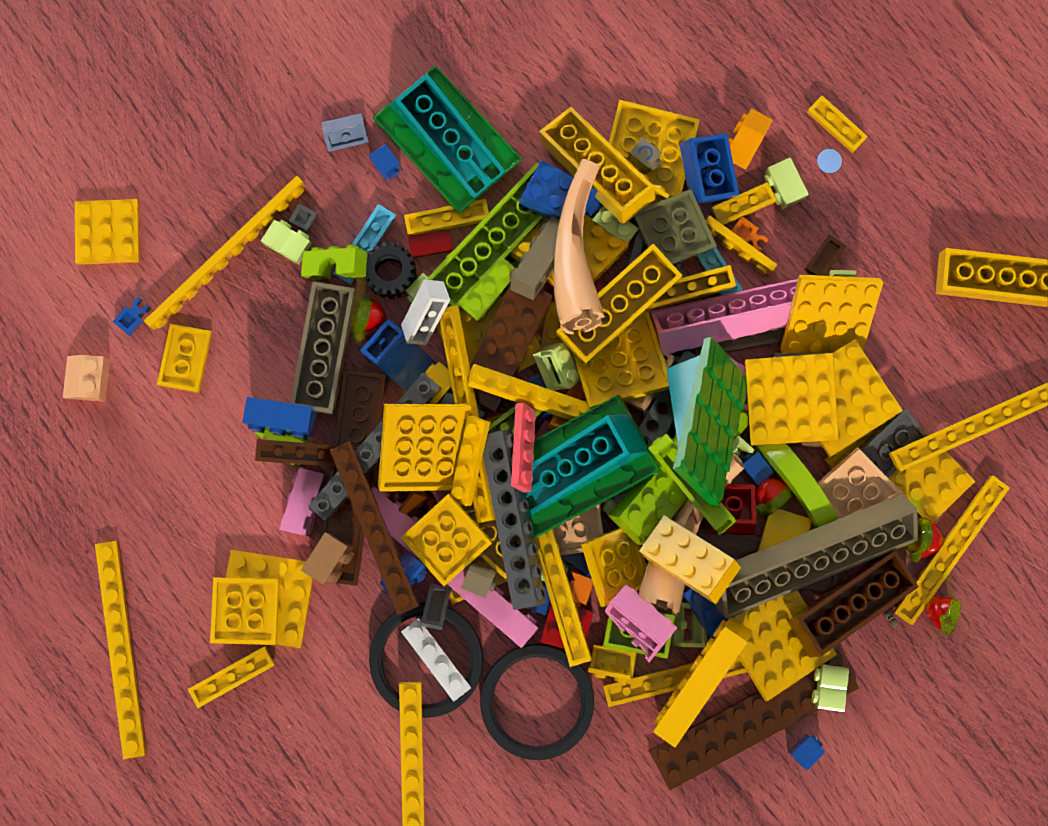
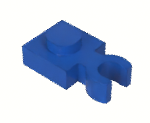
(130, 319)

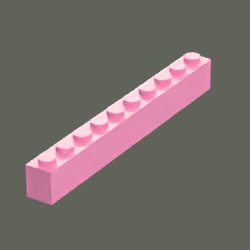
(493, 607)

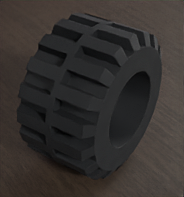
(385, 253)

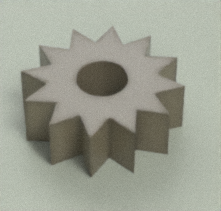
(890, 619)

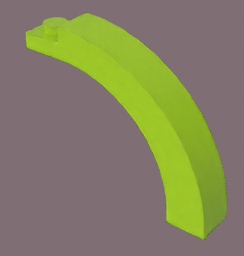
(665, 452)
(800, 482)

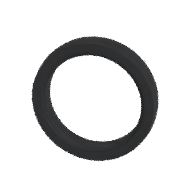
(376, 660)
(515, 747)

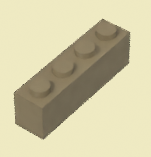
(537, 263)

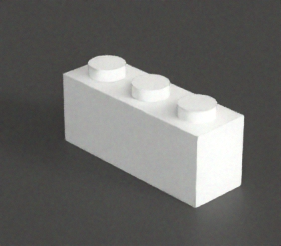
(425, 312)

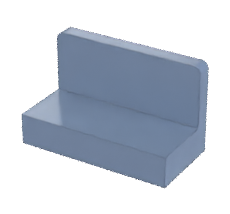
(344, 132)

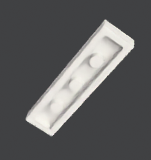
(436, 659)

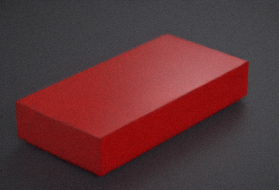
(430, 244)

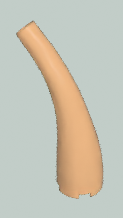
(573, 284)
(657, 585)

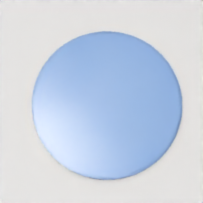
(829, 160)

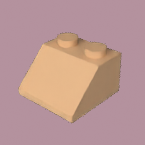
(86, 378)

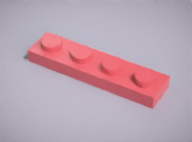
(523, 447)

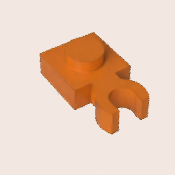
(747, 232)

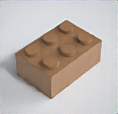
(328, 559)

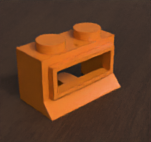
(581, 588)

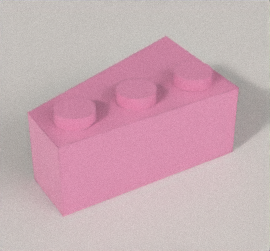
(298, 516)
(641, 621)

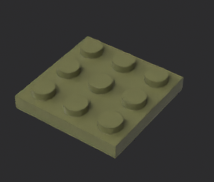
(676, 227)

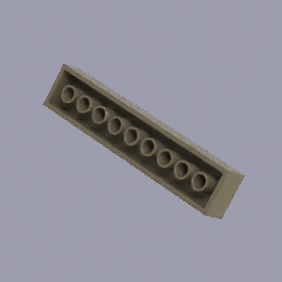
(820, 554)

